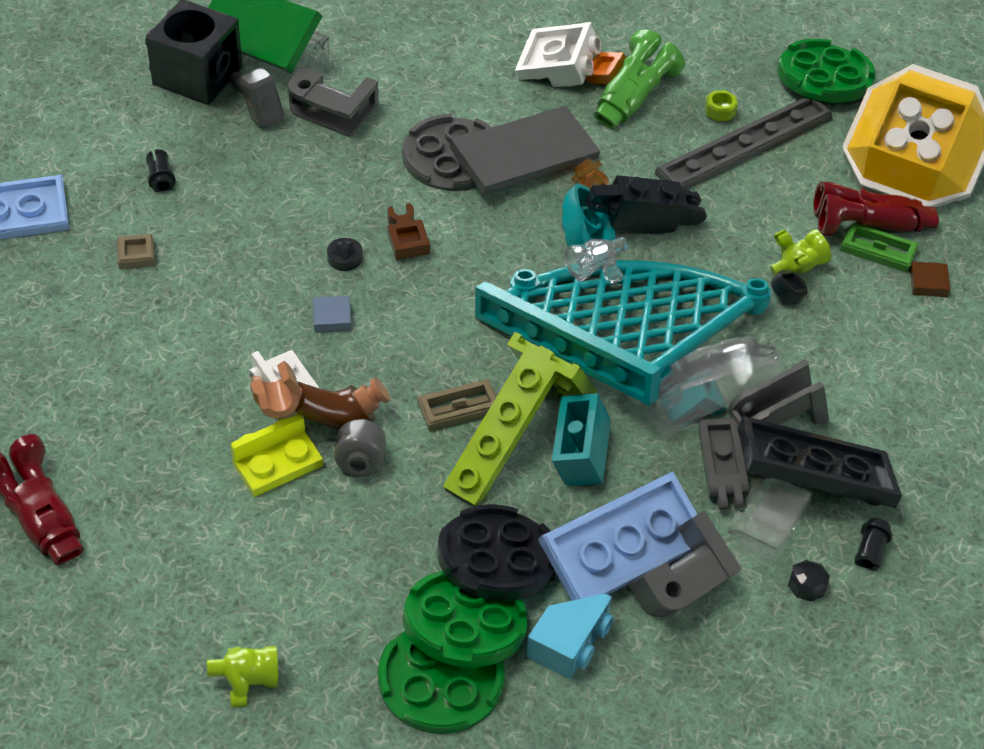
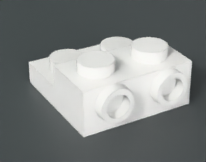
(560, 54)

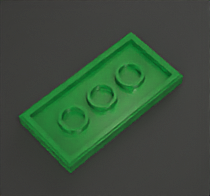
(272, 29)

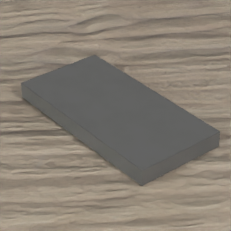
(524, 149)

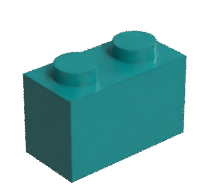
(581, 440)

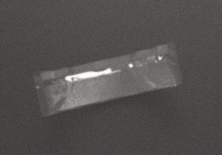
(709, 382)

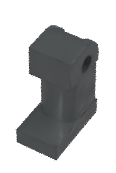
(331, 106)
(782, 398)
(678, 585)

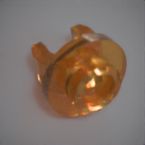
(589, 171)

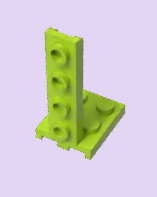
(511, 415)

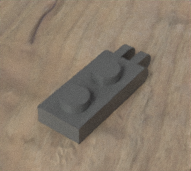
(723, 461)

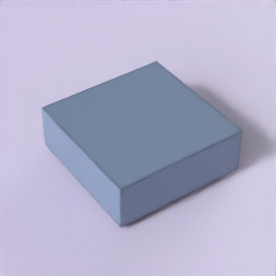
(331, 314)

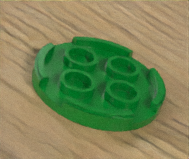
(825, 71)
(461, 626)
(434, 693)

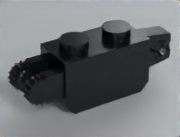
(646, 204)

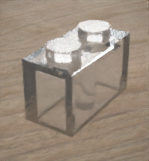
(769, 520)

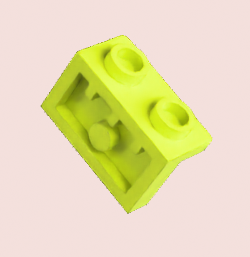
(275, 455)

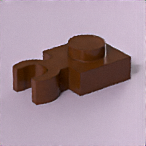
(405, 235)

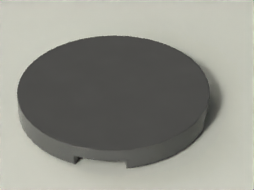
(428, 151)

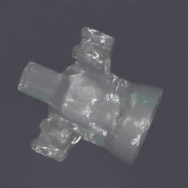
(594, 255)

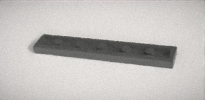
(744, 143)

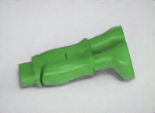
(636, 79)

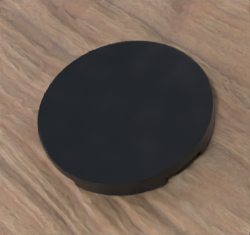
(495, 553)

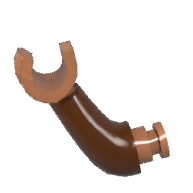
(320, 405)

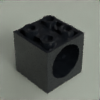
(194, 51)

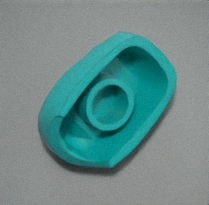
(579, 222)

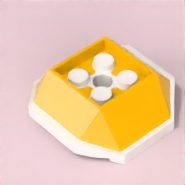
(929, 169)

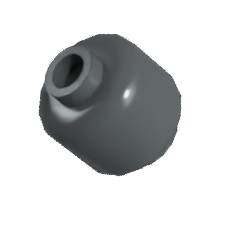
(360, 448)

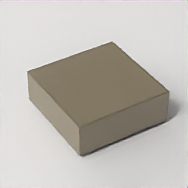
(136, 251)

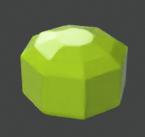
(721, 105)

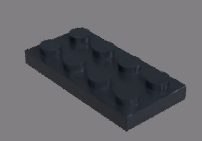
(818, 462)

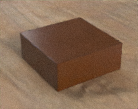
(929, 279)

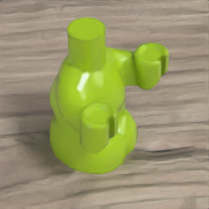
(803, 255)
(246, 668)

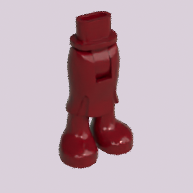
(887, 212)
(36, 503)

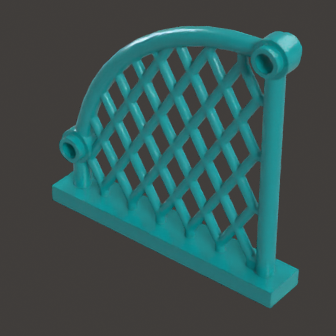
(603, 357)

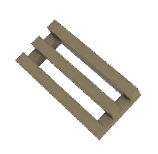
(460, 409)

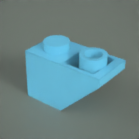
(567, 631)

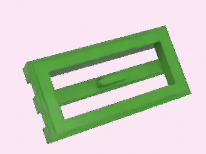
(878, 249)

